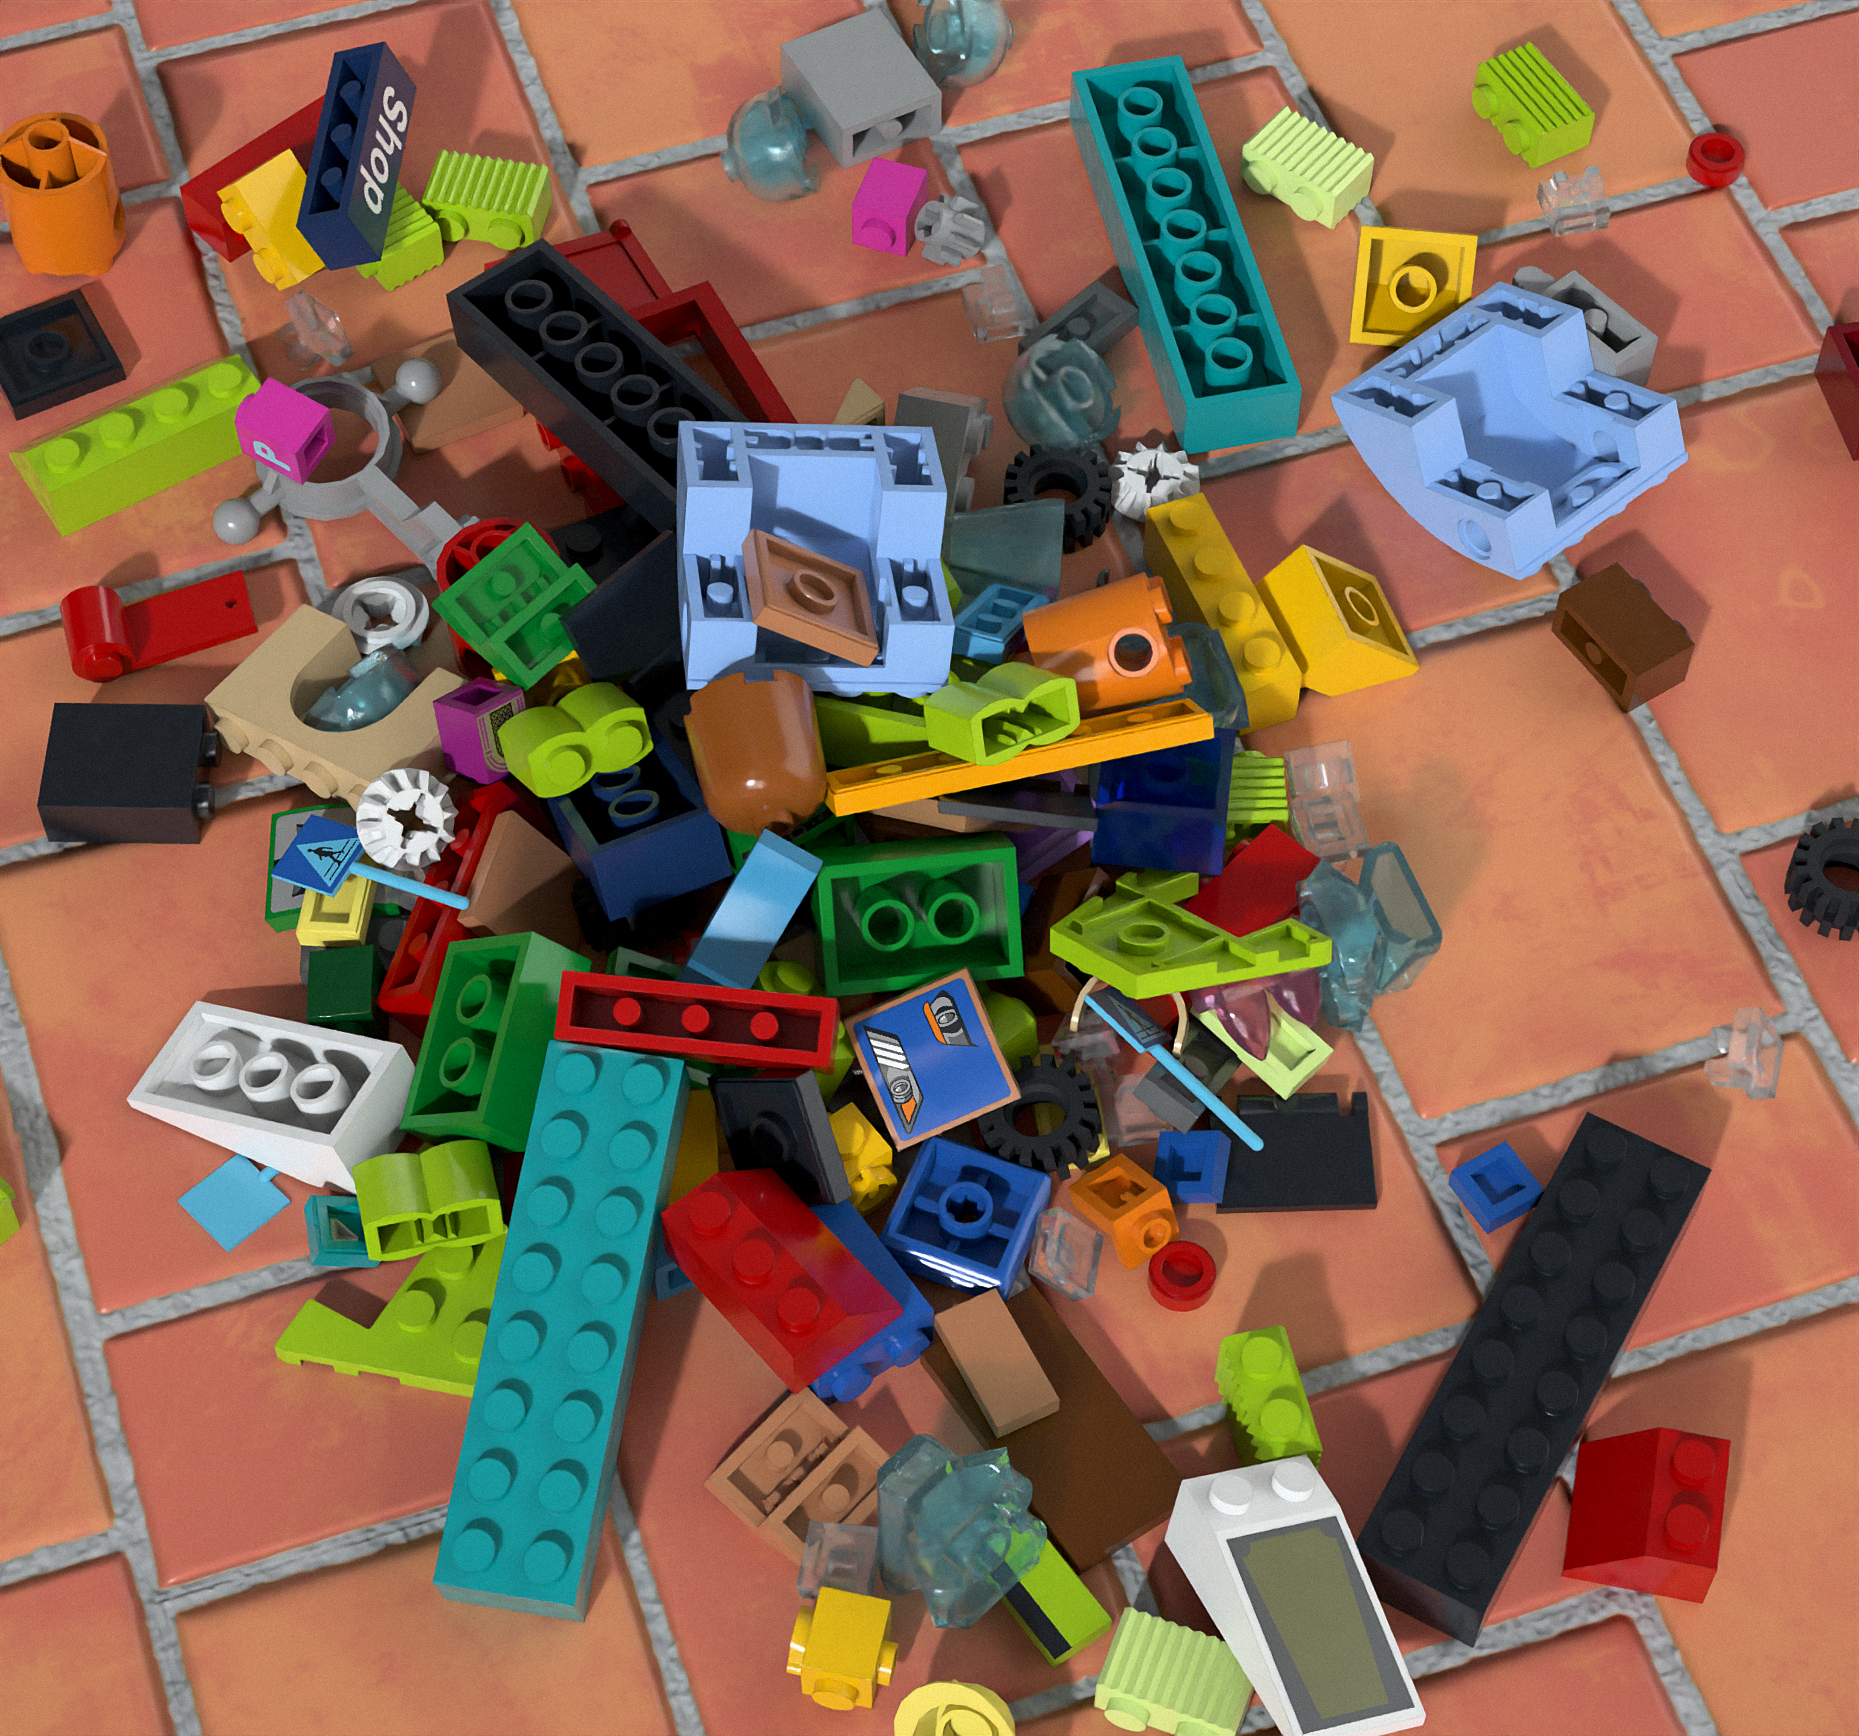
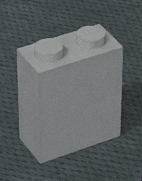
(861, 88)

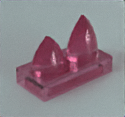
(1245, 1007)

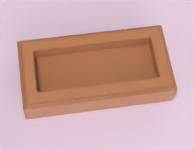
(996, 1363)

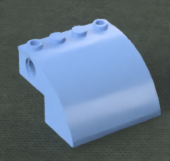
(1508, 431)
(835, 489)

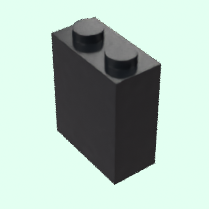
(128, 773)

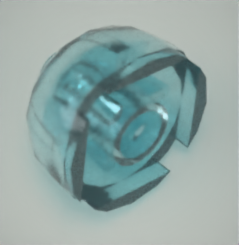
(962, 40)
(770, 149)
(1060, 395)
(373, 692)

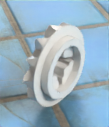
(1131, 469)
(379, 598)
(382, 834)

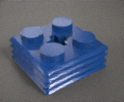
(943, 1188)

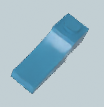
(751, 914)

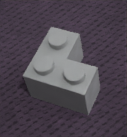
(959, 434)

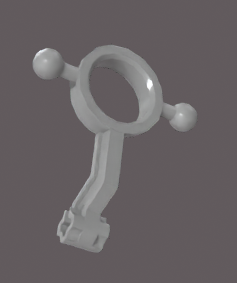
(373, 488)

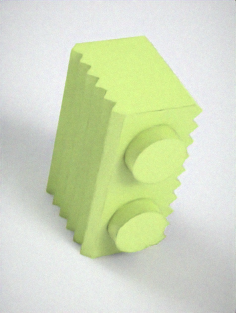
(1306, 168)
(1171, 1680)

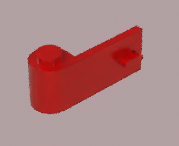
(118, 639)

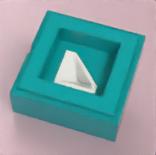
(336, 1232)

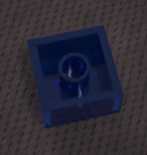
(1166, 807)

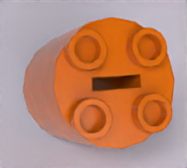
(61, 195)
(1081, 642)

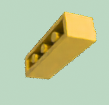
(1214, 589)

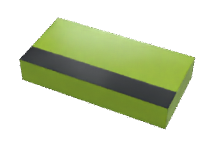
(1056, 1608)

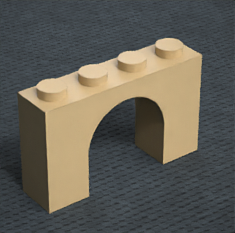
(274, 688)

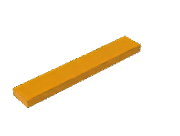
(1091, 742)

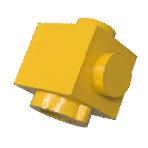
(864, 1158)
(843, 1648)

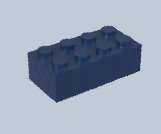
(640, 833)

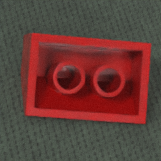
(776, 1273)

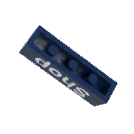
(356, 156)

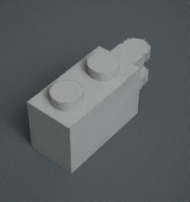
(1616, 339)

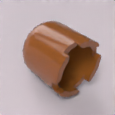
(757, 752)

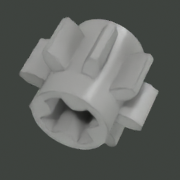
(949, 230)

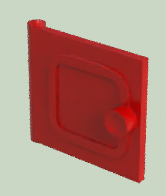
(615, 265)

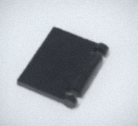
(631, 621)
(1026, 802)
(1307, 1157)

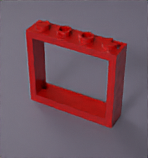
(670, 319)

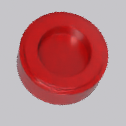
(1715, 159)
(1181, 1276)

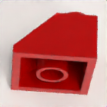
(1648, 1512)

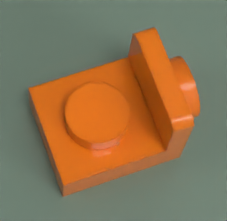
(1128, 1208)

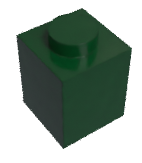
(344, 991)

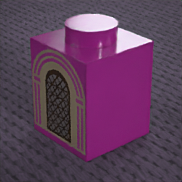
(469, 727)

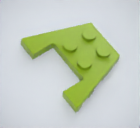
(1159, 949)
(426, 1333)

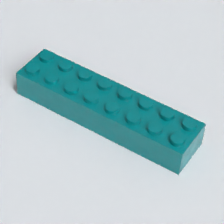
(1184, 256)
(564, 1333)

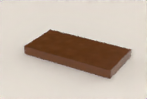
(1091, 1462)

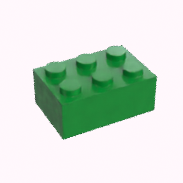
(915, 912)
(488, 1040)

